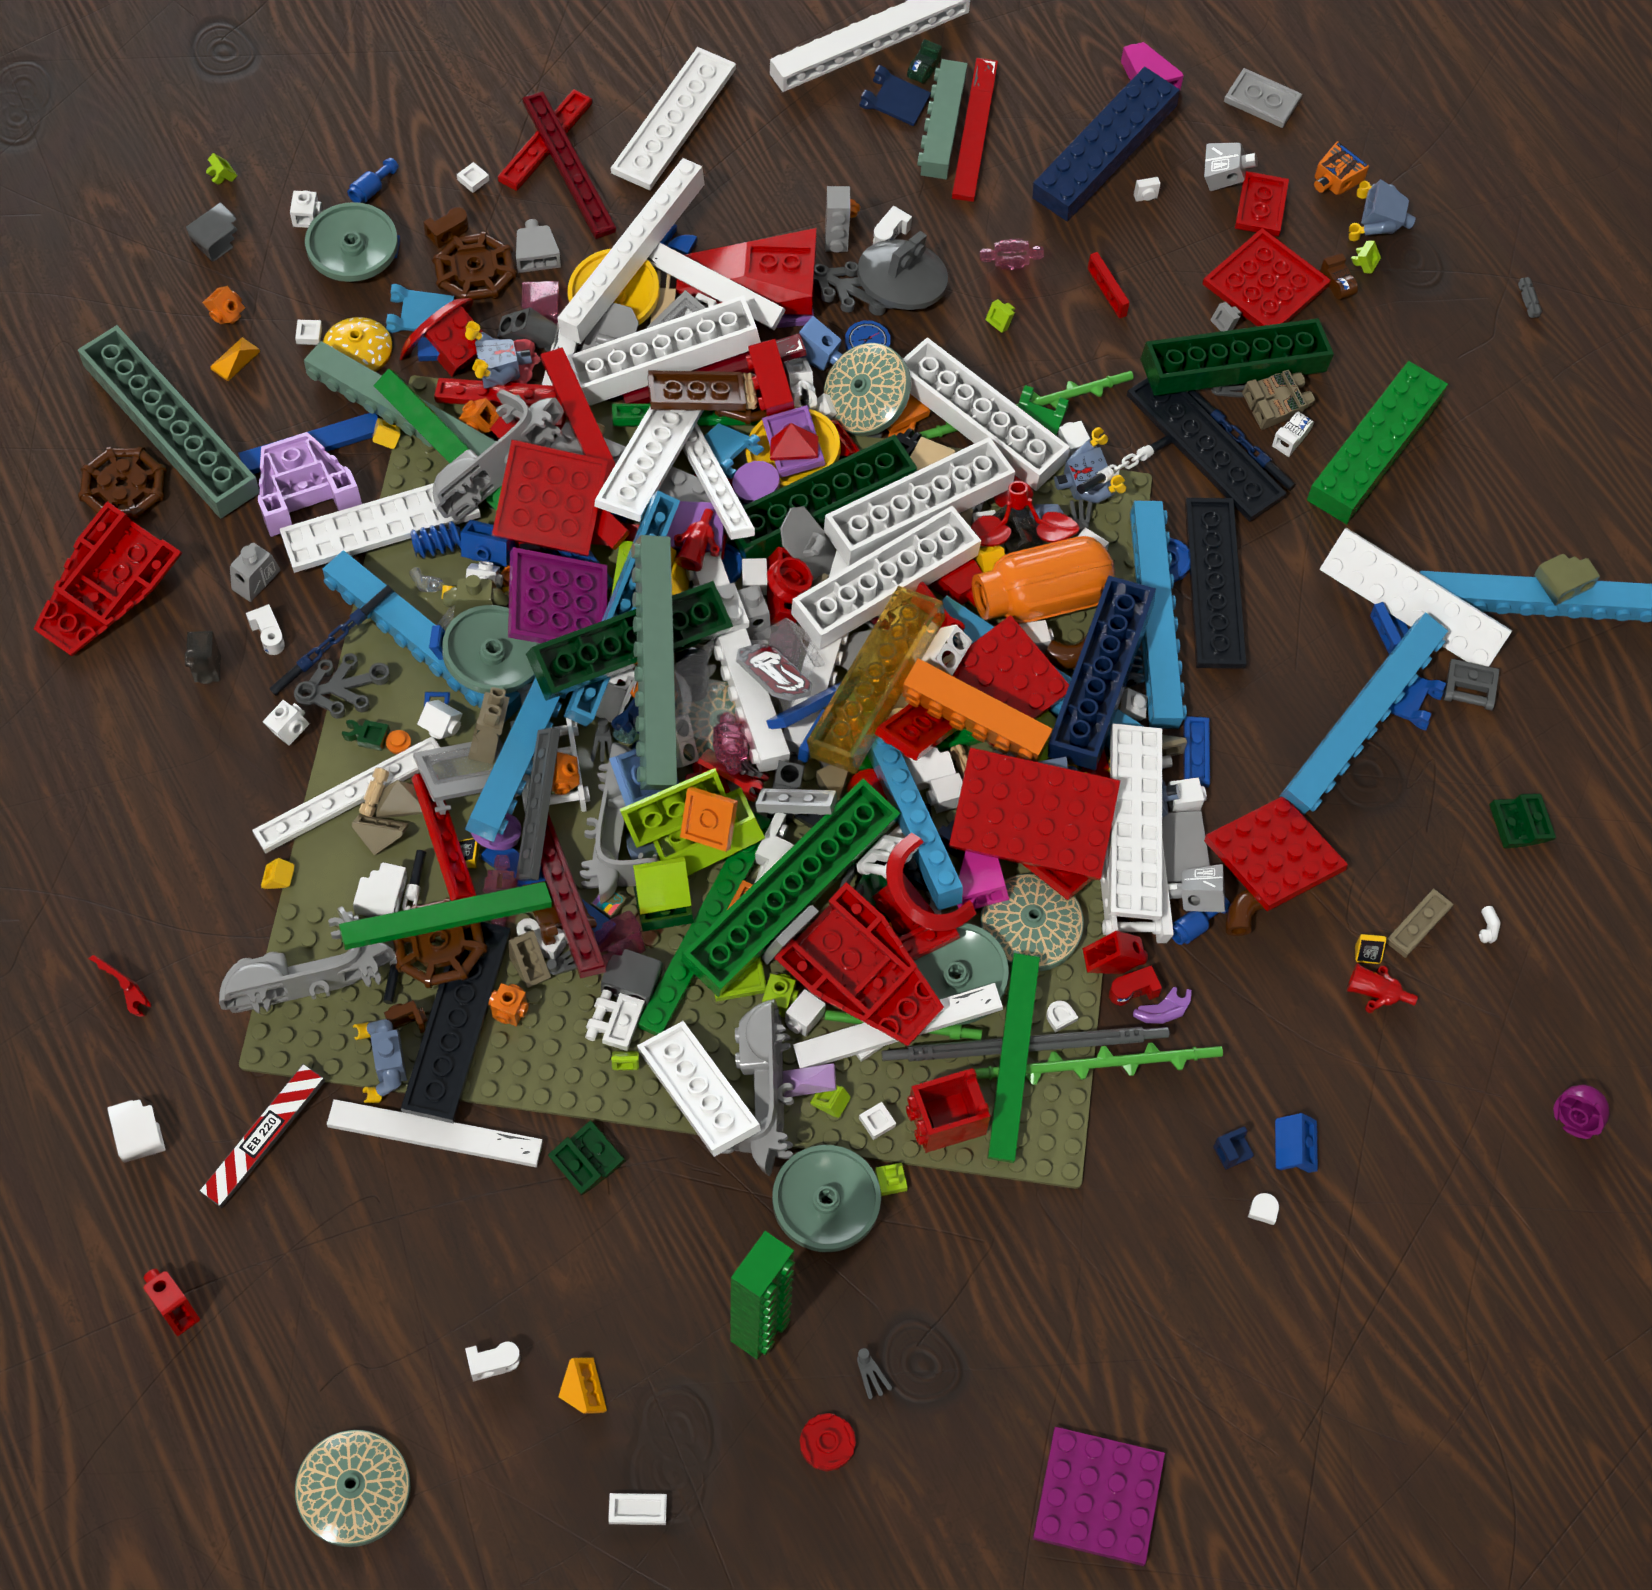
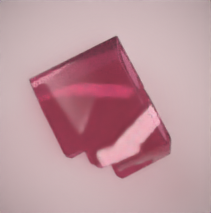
(542, 297)
(614, 931)

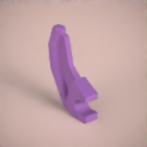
(1169, 1009)

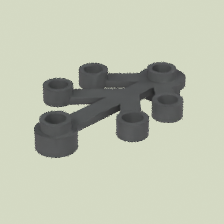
(825, 275)
(338, 685)

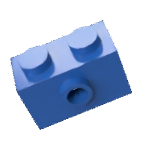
(480, 545)

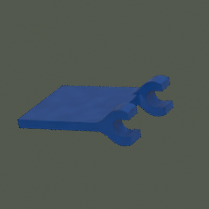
(1414, 696)

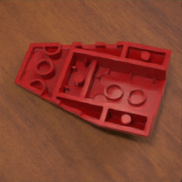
(103, 579)
(862, 968)

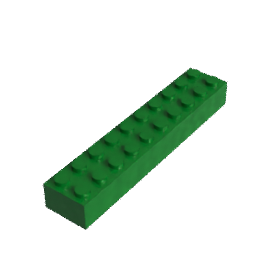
(790, 887)

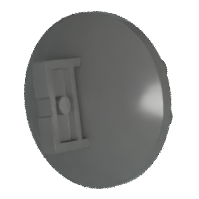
(903, 273)

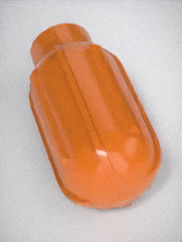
(1044, 581)

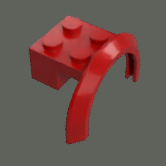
(447, 334)
(905, 904)

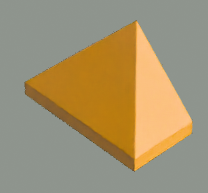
(235, 359)
(582, 1386)

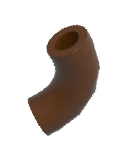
(1064, 655)
(1241, 913)

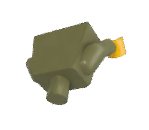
(473, 593)

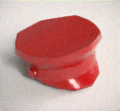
(789, 578)

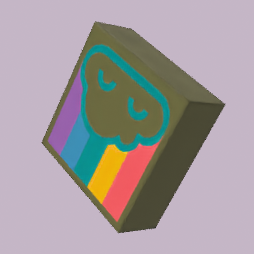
(610, 907)

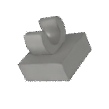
(1225, 317)

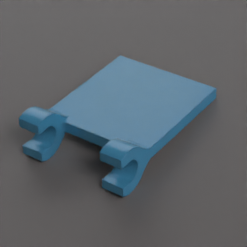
(416, 308)
(728, 444)

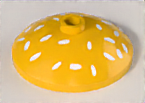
(370, 347)

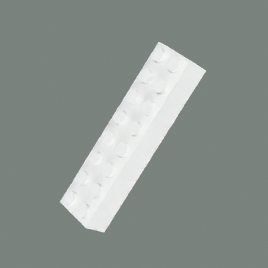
(669, 346)
(983, 412)
(895, 509)
(868, 584)

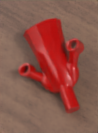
(696, 542)
(1379, 986)

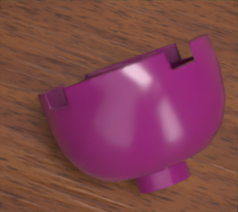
(1582, 1111)

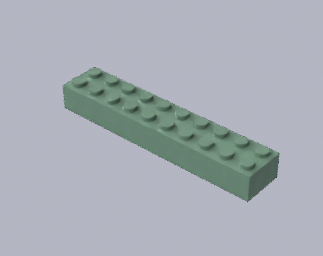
(169, 421)

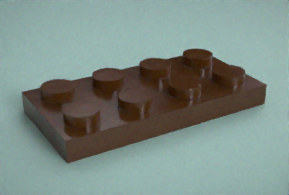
(696, 390)

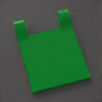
(1046, 417)

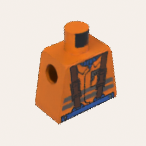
(1339, 170)

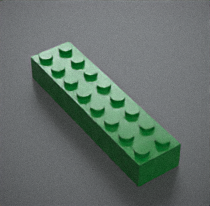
(1377, 442)
(761, 1295)

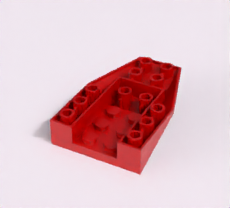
(771, 267)

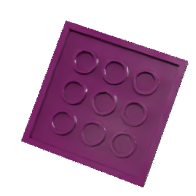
(553, 595)
(1099, 1496)

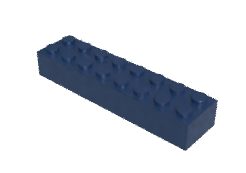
(1105, 143)
(1101, 673)

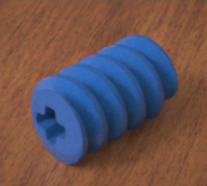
(436, 539)

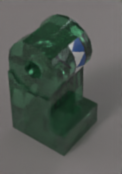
(925, 61)

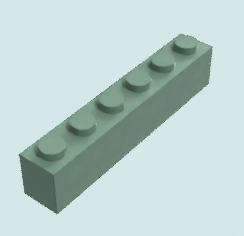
(943, 119)

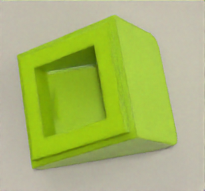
(625, 1060)
(831, 1101)

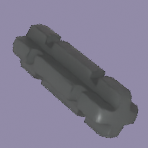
(1530, 297)

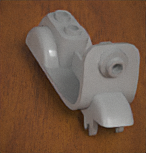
(474, 477)
(605, 869)
(270, 980)
(761, 1055)

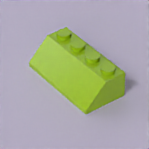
(664, 811)
(699, 856)

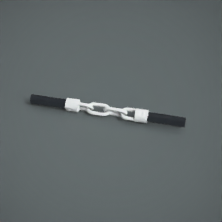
(1107, 473)
(412, 894)

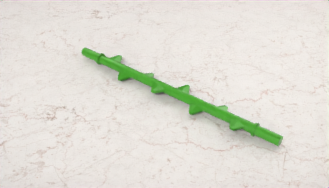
(1072, 390)
(1106, 1059)

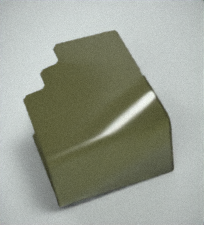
(1566, 577)

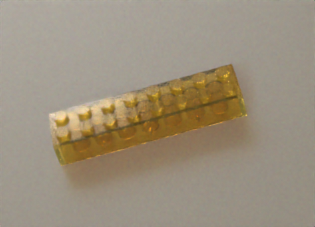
(875, 679)

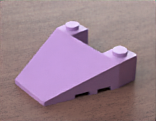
(299, 475)

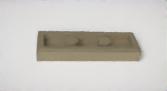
(1419, 923)

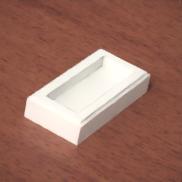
(637, 1509)

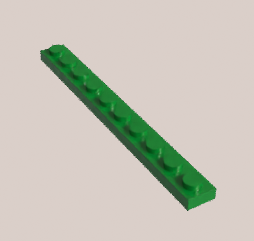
(677, 976)

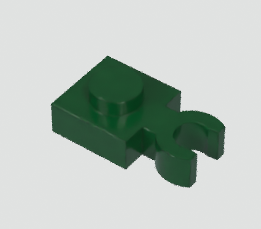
(370, 735)

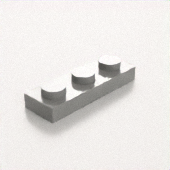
(796, 801)

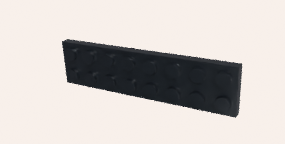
(1209, 449)
(1215, 583)
(454, 1032)

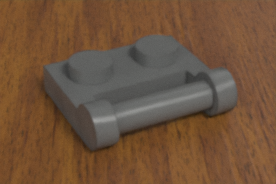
(1471, 677)

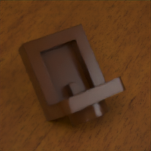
(406, 1013)

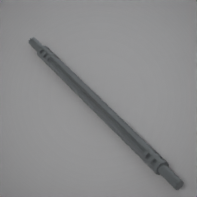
(1036, 1043)

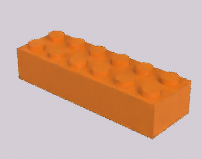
(976, 712)

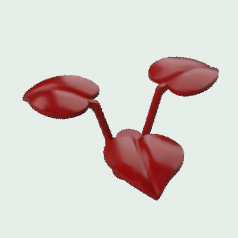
(1052, 527)

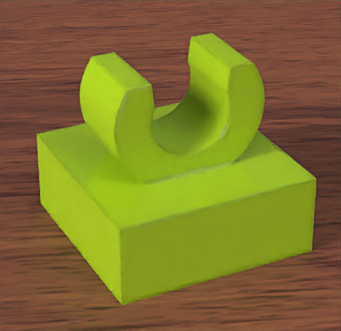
(221, 169)
(1367, 257)
(1000, 315)
(891, 1179)

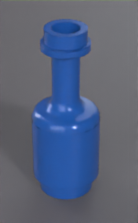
(370, 183)
(1193, 925)

